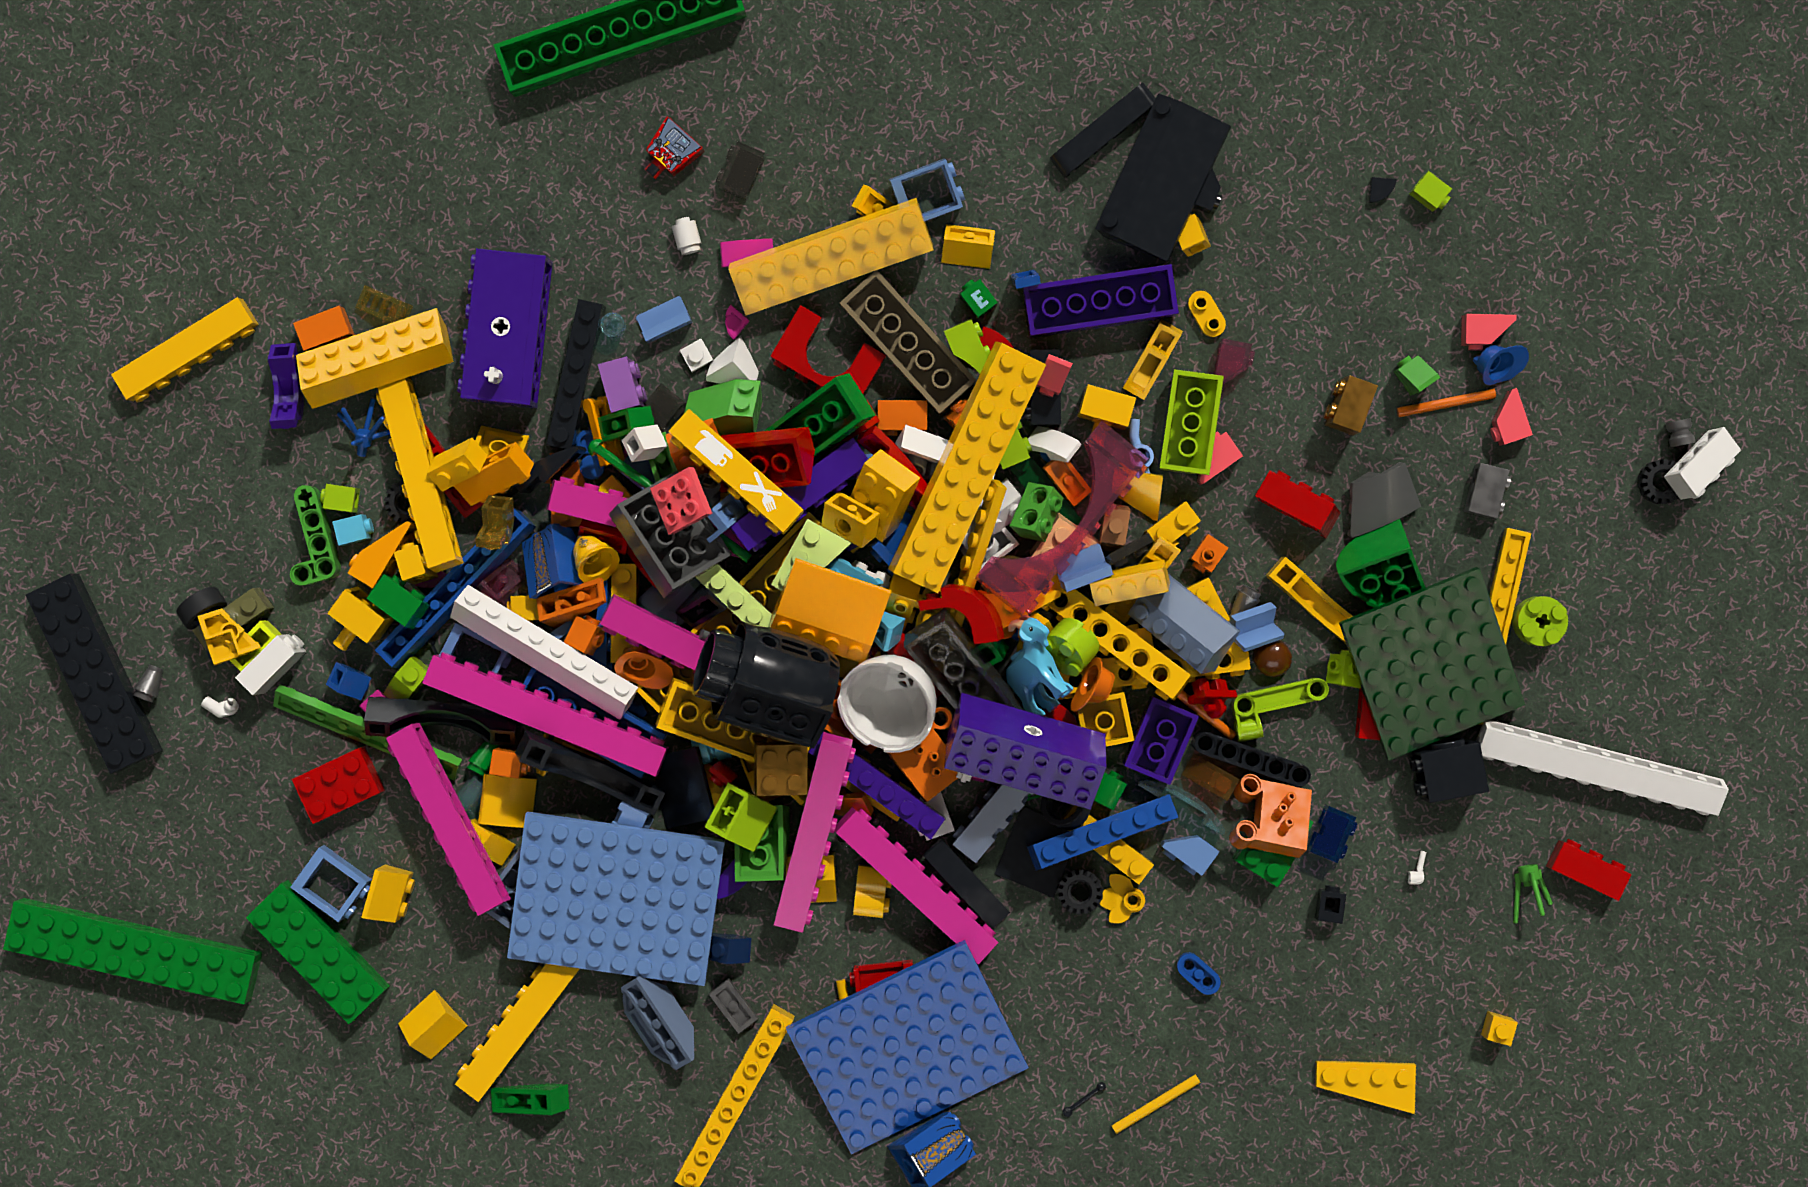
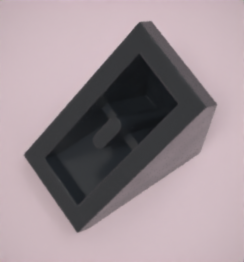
(700, 607)

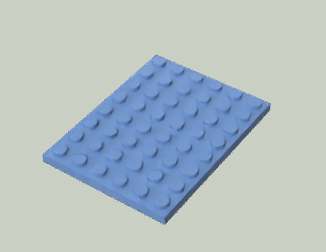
(615, 898)

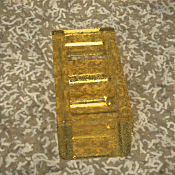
(398, 311)

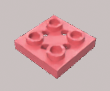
(686, 497)

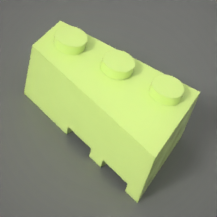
(814, 546)

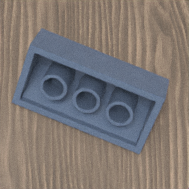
(1186, 626)

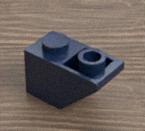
(730, 948)

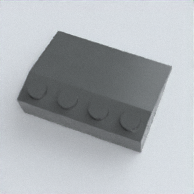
(667, 558)

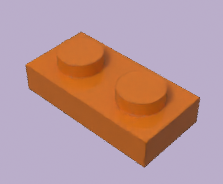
(1067, 481)

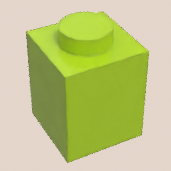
(1431, 192)
(340, 498)

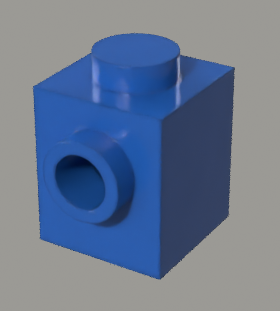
(348, 681)

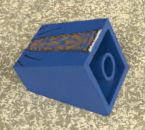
(550, 561)
(932, 1150)

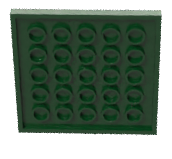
(1432, 663)

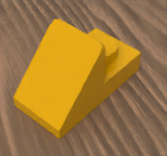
(870, 201)

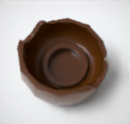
(1273, 658)

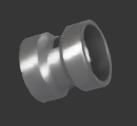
(1680, 432)

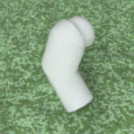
(220, 709)

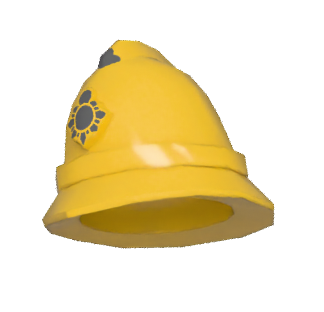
(594, 558)

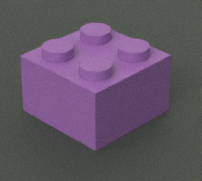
(622, 384)

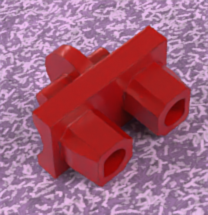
(1213, 698)

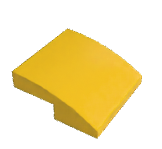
(506, 800)

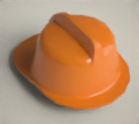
(643, 668)
(1094, 686)

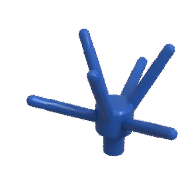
(363, 437)

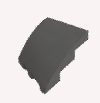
(1381, 499)

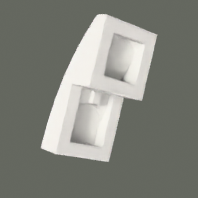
(1053, 443)

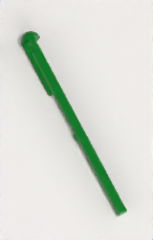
(596, 447)

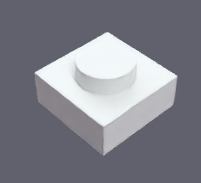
(696, 355)

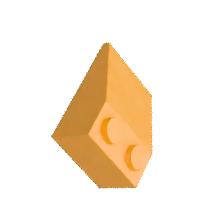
(379, 556)

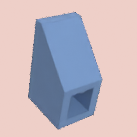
(1191, 850)

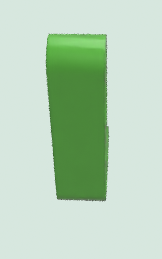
(312, 534)

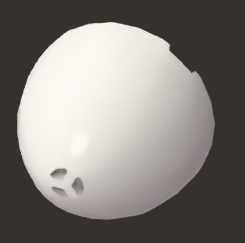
(883, 708)

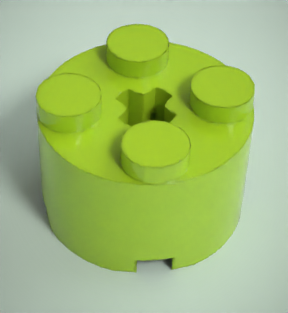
(1541, 607)
(1072, 646)

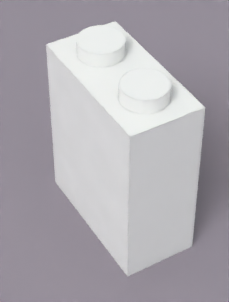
(271, 663)

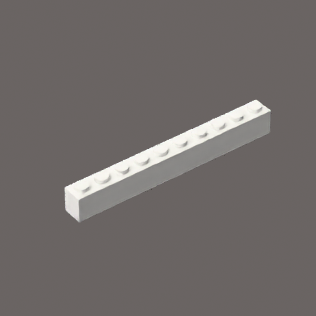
(1602, 767)

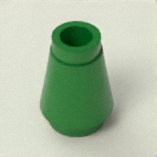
(481, 759)

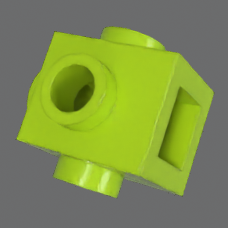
(1342, 671)

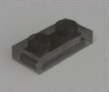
(1137, 548)

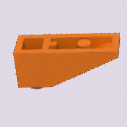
(571, 602)

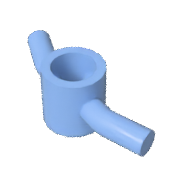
(1135, 441)

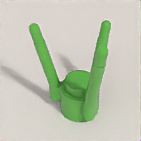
(1530, 876)

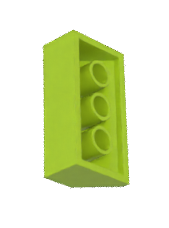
(1191, 422)

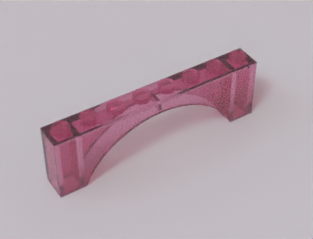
(1112, 467)

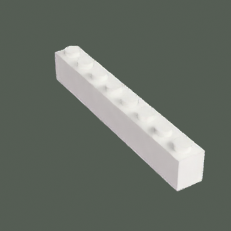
(543, 652)

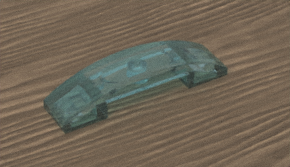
(1208, 819)

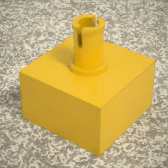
(1106, 406)
(358, 617)

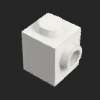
(644, 443)

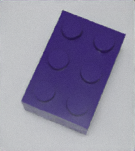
(1160, 740)

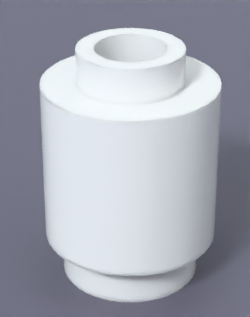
(686, 236)

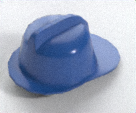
(1501, 363)

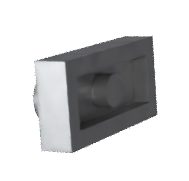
(733, 1005)

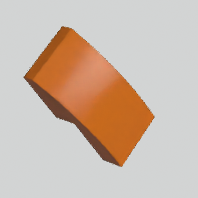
(856, 800)

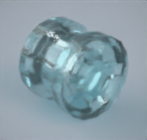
(619, 327)

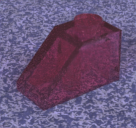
(1233, 358)
(502, 581)

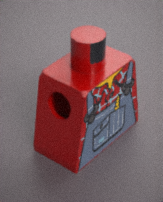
(671, 149)

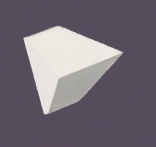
(733, 364)

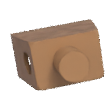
(1114, 528)

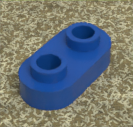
(1198, 973)

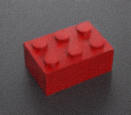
(338, 784)

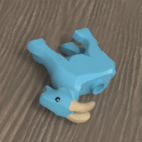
(1033, 667)

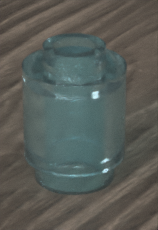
(471, 794)

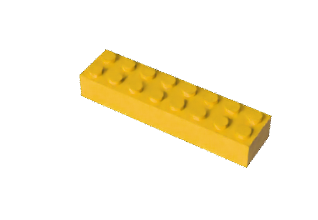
(831, 256)

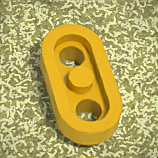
(1204, 314)

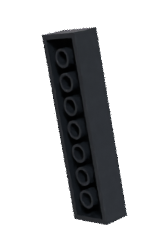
(94, 672)

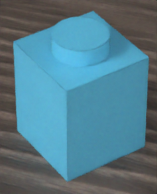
(353, 529)

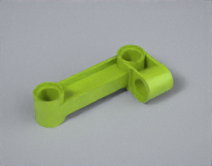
(1248, 724)

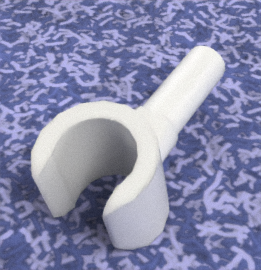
(1417, 877)

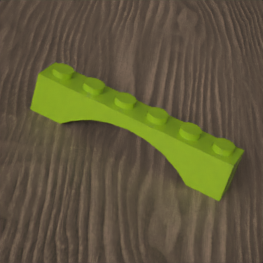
(966, 345)

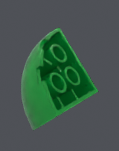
(1380, 565)

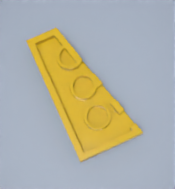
(1371, 1081)

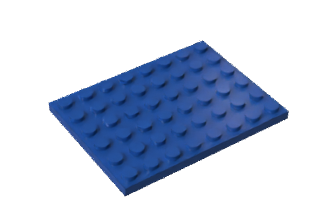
(907, 1047)

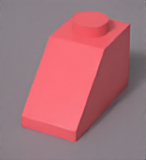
(1483, 329)
(1053, 376)
(1510, 420)
(1224, 454)

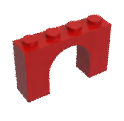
(792, 354)

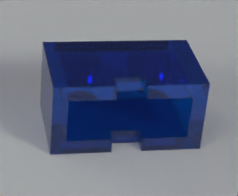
(1333, 834)

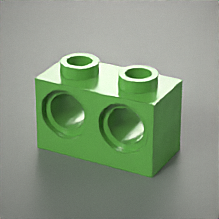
(1036, 512)

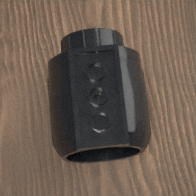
(768, 682)

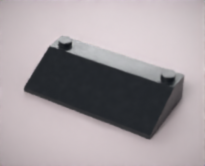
(1162, 178)

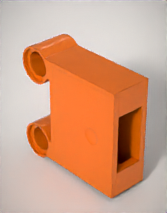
(925, 763)
(1279, 817)

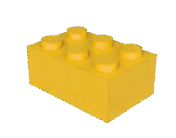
(887, 489)

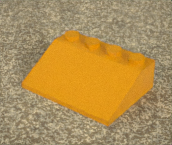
(830, 609)

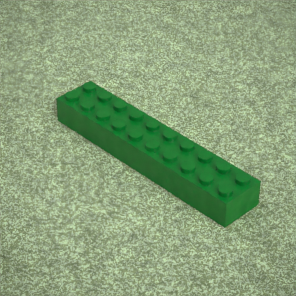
(606, 38)
(132, 950)

